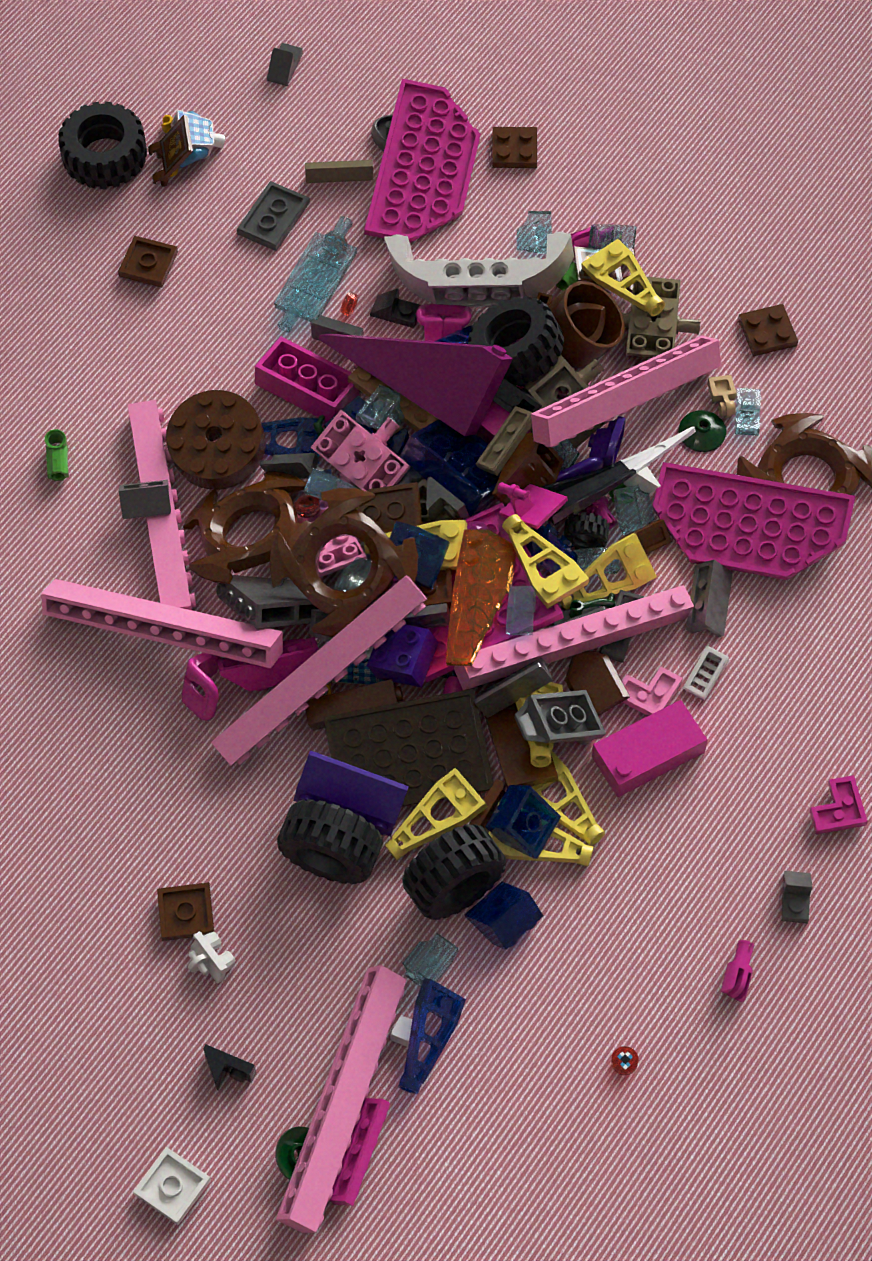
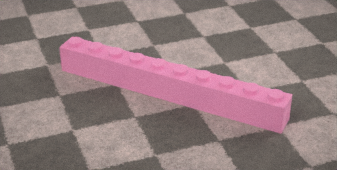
(625, 391)
(163, 529)
(162, 623)
(577, 636)
(319, 670)
(341, 1100)

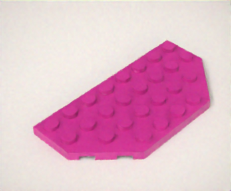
(423, 164)
(750, 520)

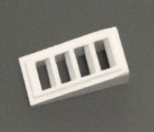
(715, 656)

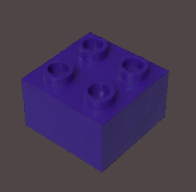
(404, 656)

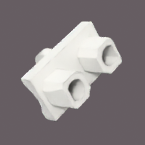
(206, 959)

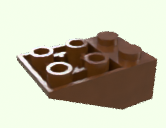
(529, 464)

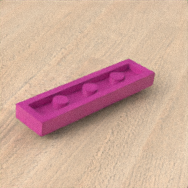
(359, 1152)

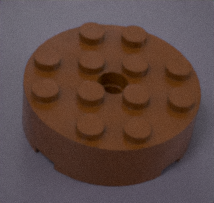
(201, 422)

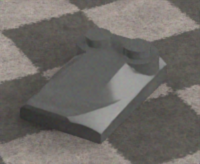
(559, 718)

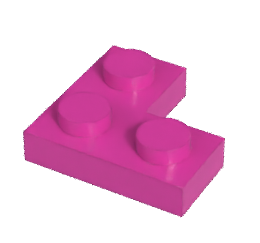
(844, 812)

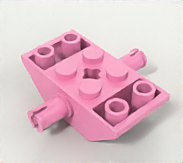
(348, 444)
(338, 552)

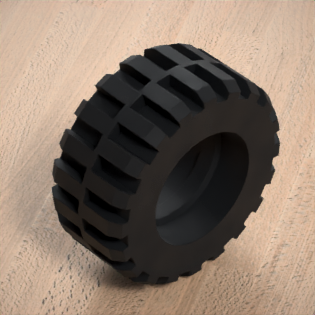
(97, 123)
(523, 319)
(329, 841)
(454, 871)

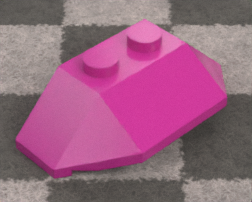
(259, 678)

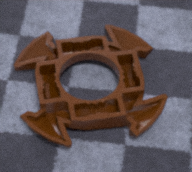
(801, 440)
(216, 518)
(342, 520)

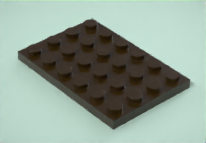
(414, 742)

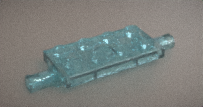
(316, 276)

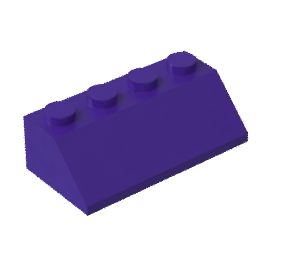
(353, 789)

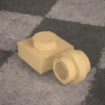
(723, 389)

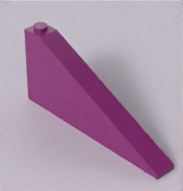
(441, 377)

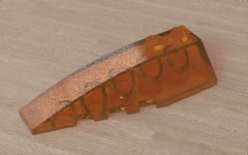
(480, 585)

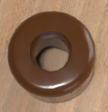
(588, 322)

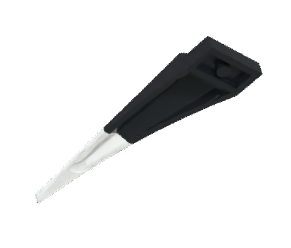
(590, 487)

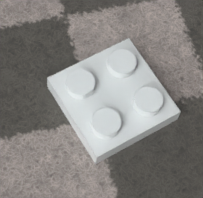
(172, 1185)

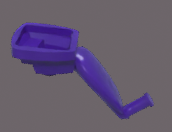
(603, 452)

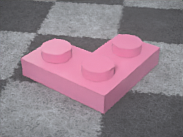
(656, 695)

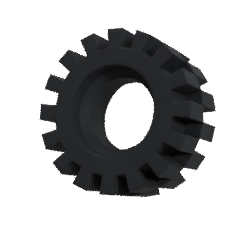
(587, 531)

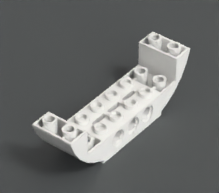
(480, 281)

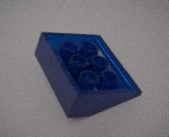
(451, 461)

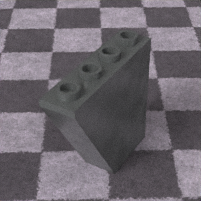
(264, 605)

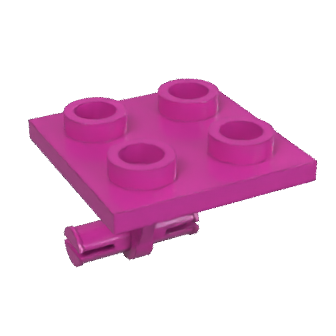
(531, 504)

